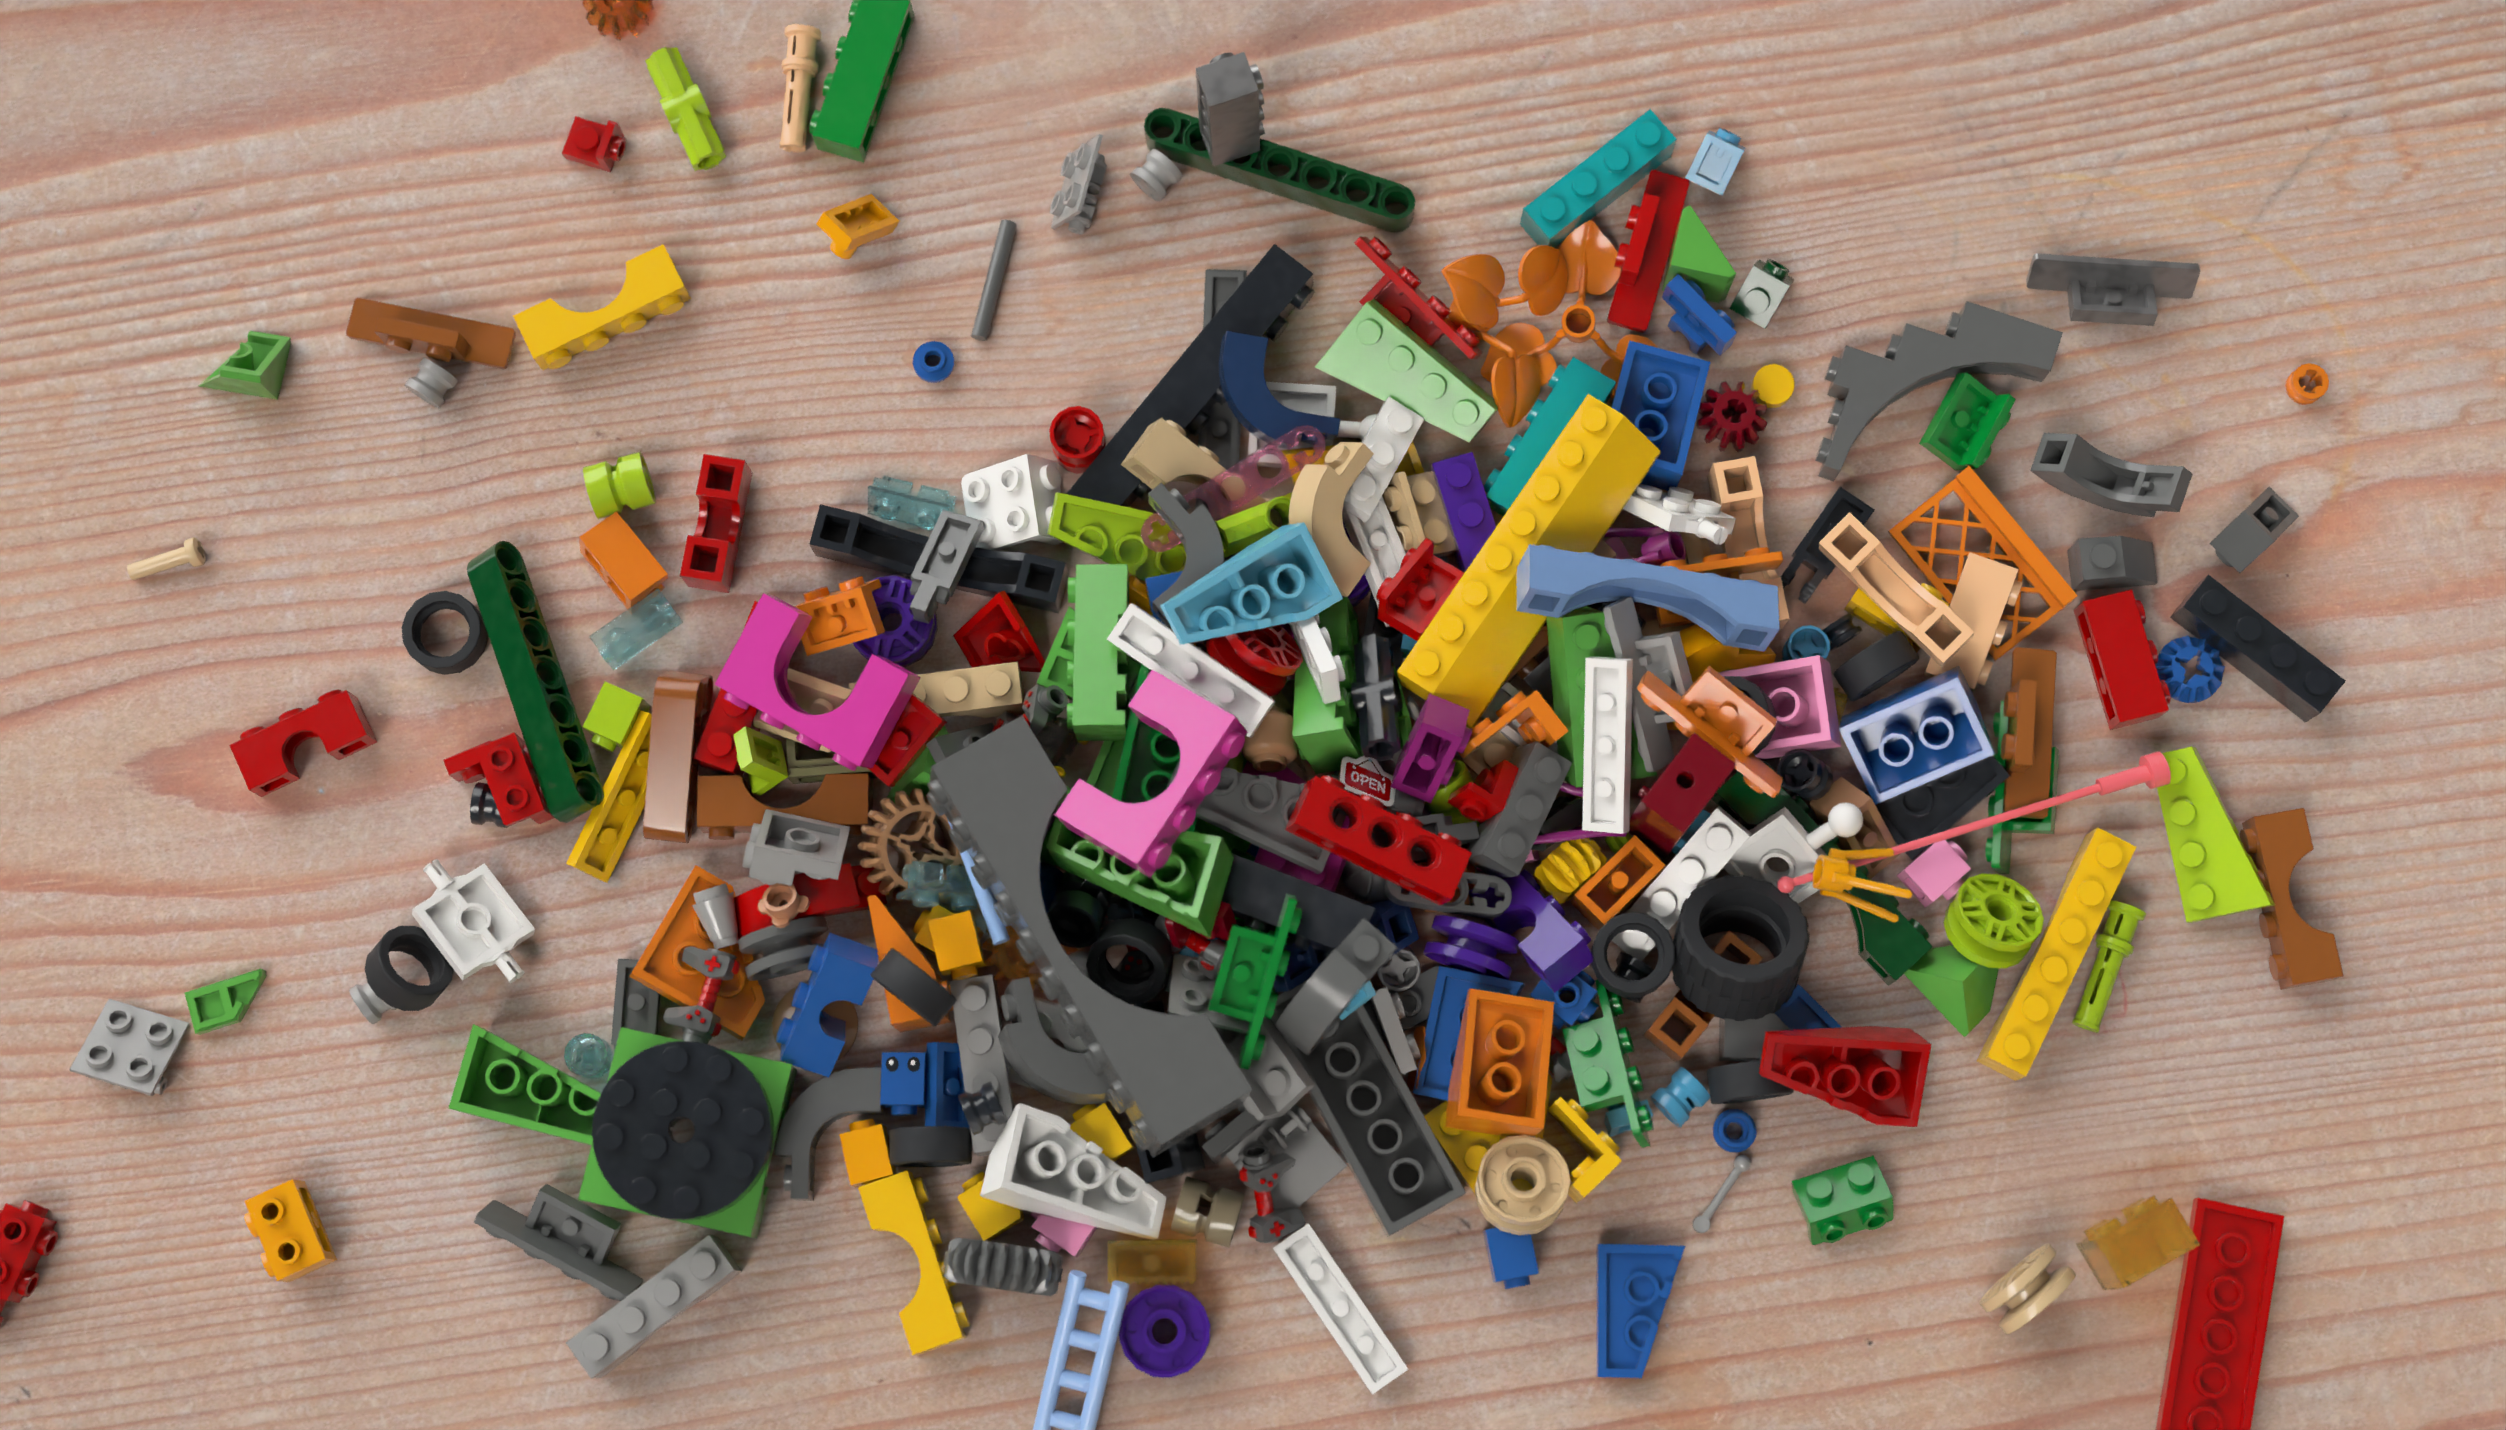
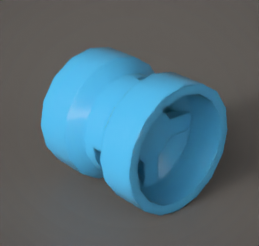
(1808, 642)
(1680, 1097)

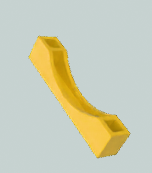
(2061, 949)

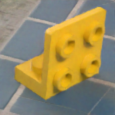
(1599, 1147)

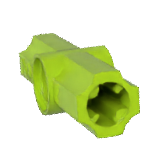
(685, 108)
(1251, 524)

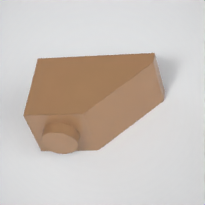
(1873, 832)

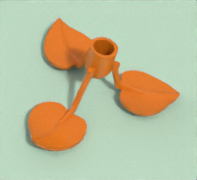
(1590, 270)
(1475, 289)

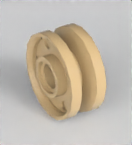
(1529, 1160)
(2027, 1289)

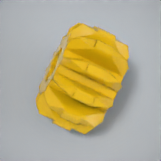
(1569, 868)

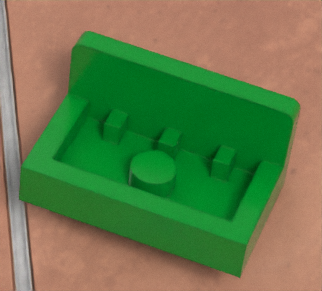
(1967, 423)
(1844, 1200)

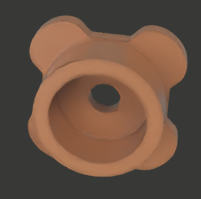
(778, 895)

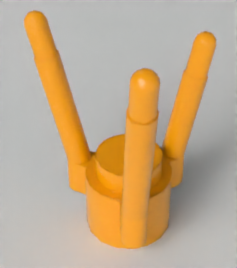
(1835, 874)

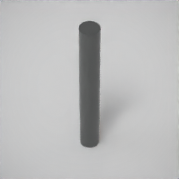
(993, 280)

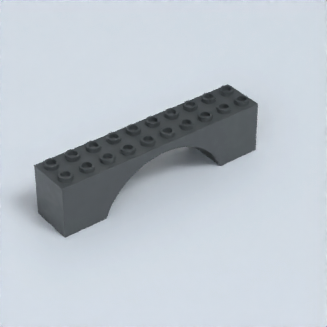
(1160, 1067)

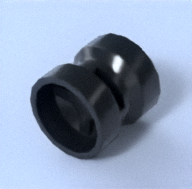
(1797, 768)

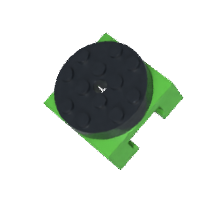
(723, 1168)

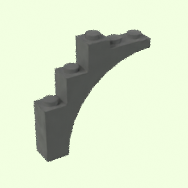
(1979, 344)

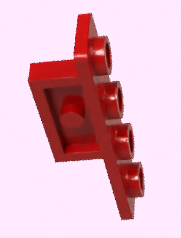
(1648, 250)
(1402, 297)

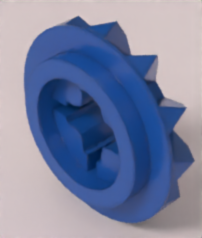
(2208, 662)

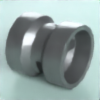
(1400, 973)

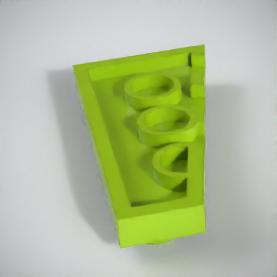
(1113, 535)
(2207, 854)

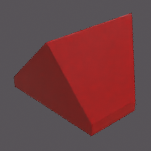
(999, 637)

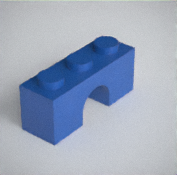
(838, 973)

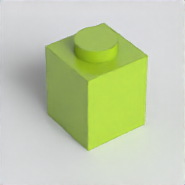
(613, 716)

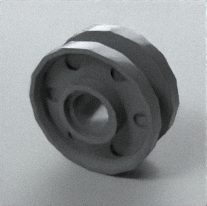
(782, 949)

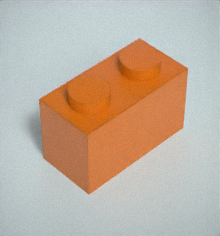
(1618, 883)

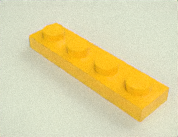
(623, 801)

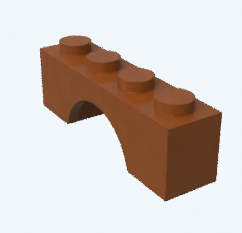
(729, 807)
(2298, 950)

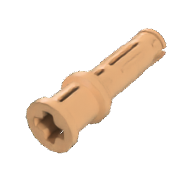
(800, 69)

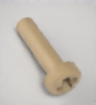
(190, 553)

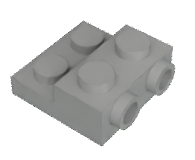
(794, 844)

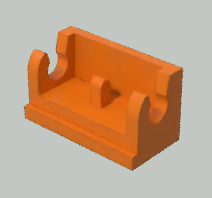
(622, 560)

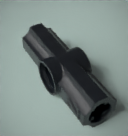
(1376, 697)

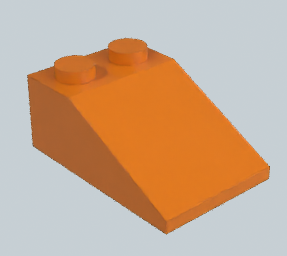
(890, 935)
(1501, 1065)

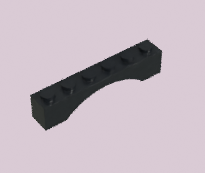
(888, 549)

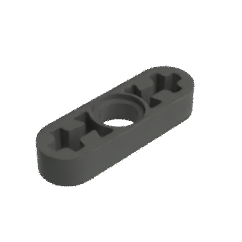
(1478, 905)

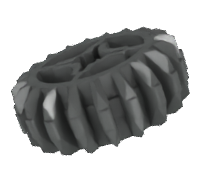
(1003, 1266)

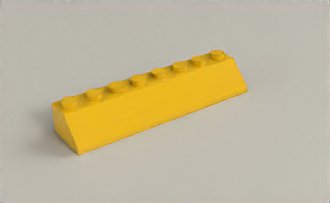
(1563, 505)

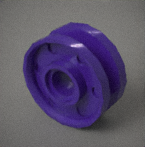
(912, 638)
(1471, 947)
(1159, 1358)

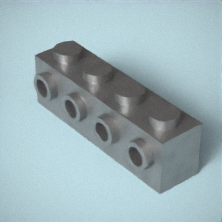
(1230, 107)

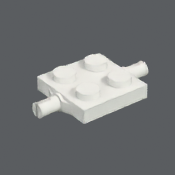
(1681, 512)
(473, 921)

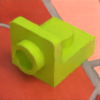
(761, 758)

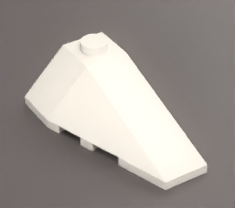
(1059, 1174)

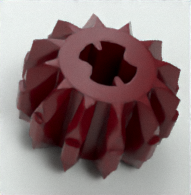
(1726, 431)

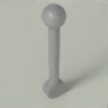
(1701, 1223)

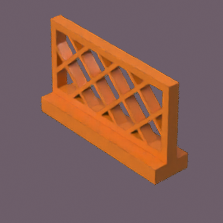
(2003, 532)

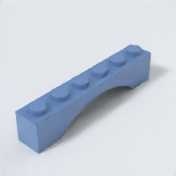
(1728, 608)

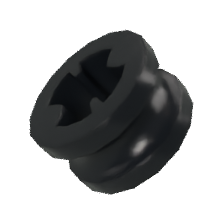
(1842, 631)

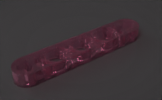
(1247, 471)

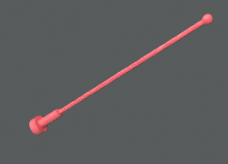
(2152, 770)

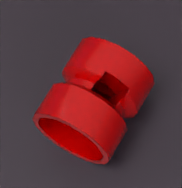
(1076, 438)

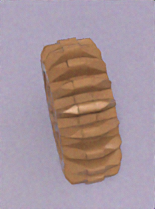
(919, 830)

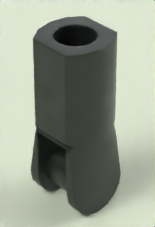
(1562, 817)

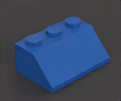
(1916, 735)

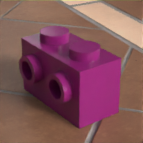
(1431, 747)

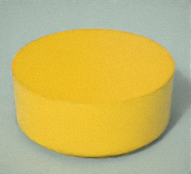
(1774, 385)

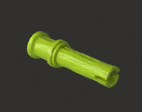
(2113, 947)

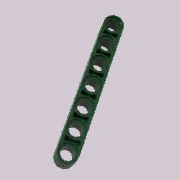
(1293, 184)
(535, 682)

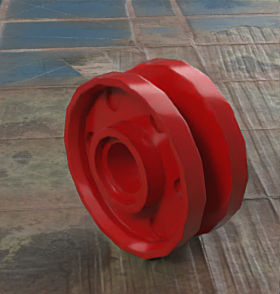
(1259, 656)

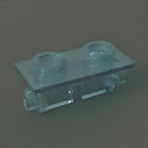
(893, 500)
(635, 629)
(929, 889)

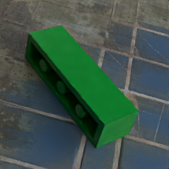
(861, 77)

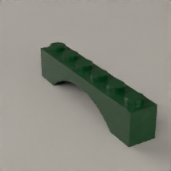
(1882, 944)

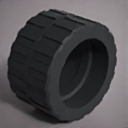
(1748, 908)

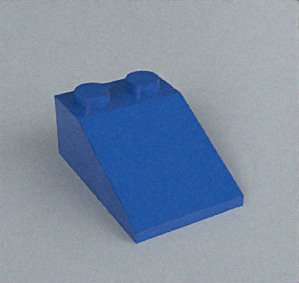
(1662, 399)

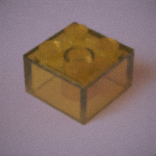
(2136, 1244)

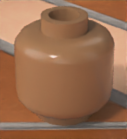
(1272, 743)

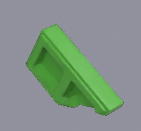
(223, 1001)

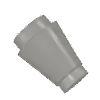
(718, 915)

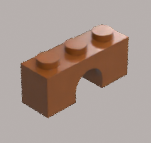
(1681, 1020)

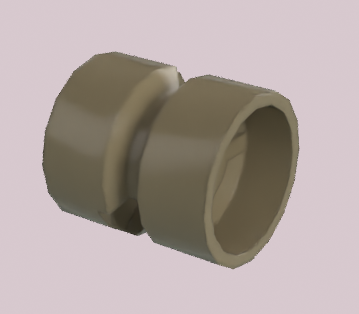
(1223, 1215)

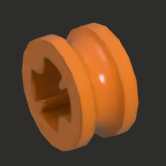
(2297, 393)

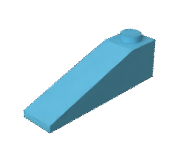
(1258, 588)

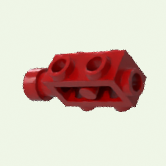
(22, 1254)

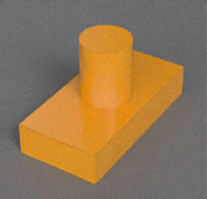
(856, 224)

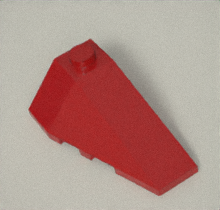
(1855, 1069)

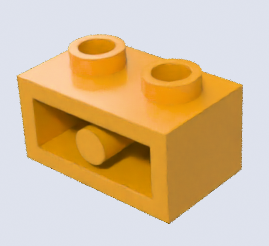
(289, 1231)

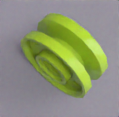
(1993, 921)

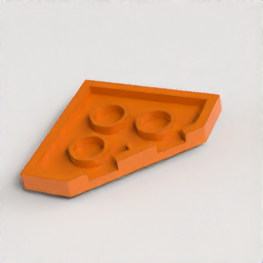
(667, 974)

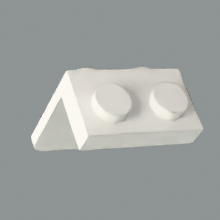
(1013, 501)

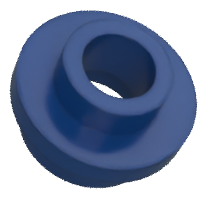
(936, 373)
(1747, 1127)

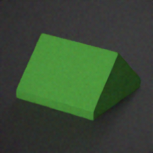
(1699, 258)

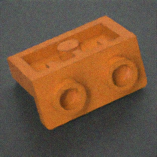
(841, 615)

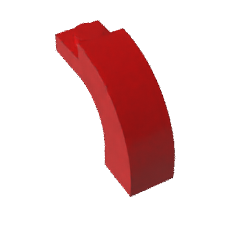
(825, 897)

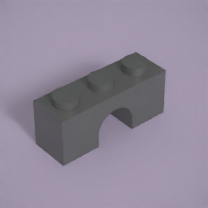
(1511, 833)

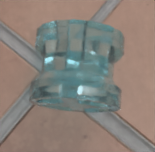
(595, 1061)

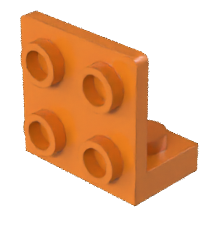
(1533, 714)

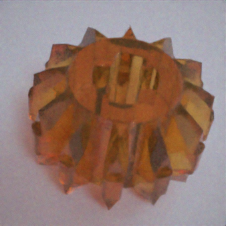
(619, 19)

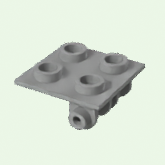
(1083, 175)
(1192, 991)
(130, 1048)
(1300, 1139)

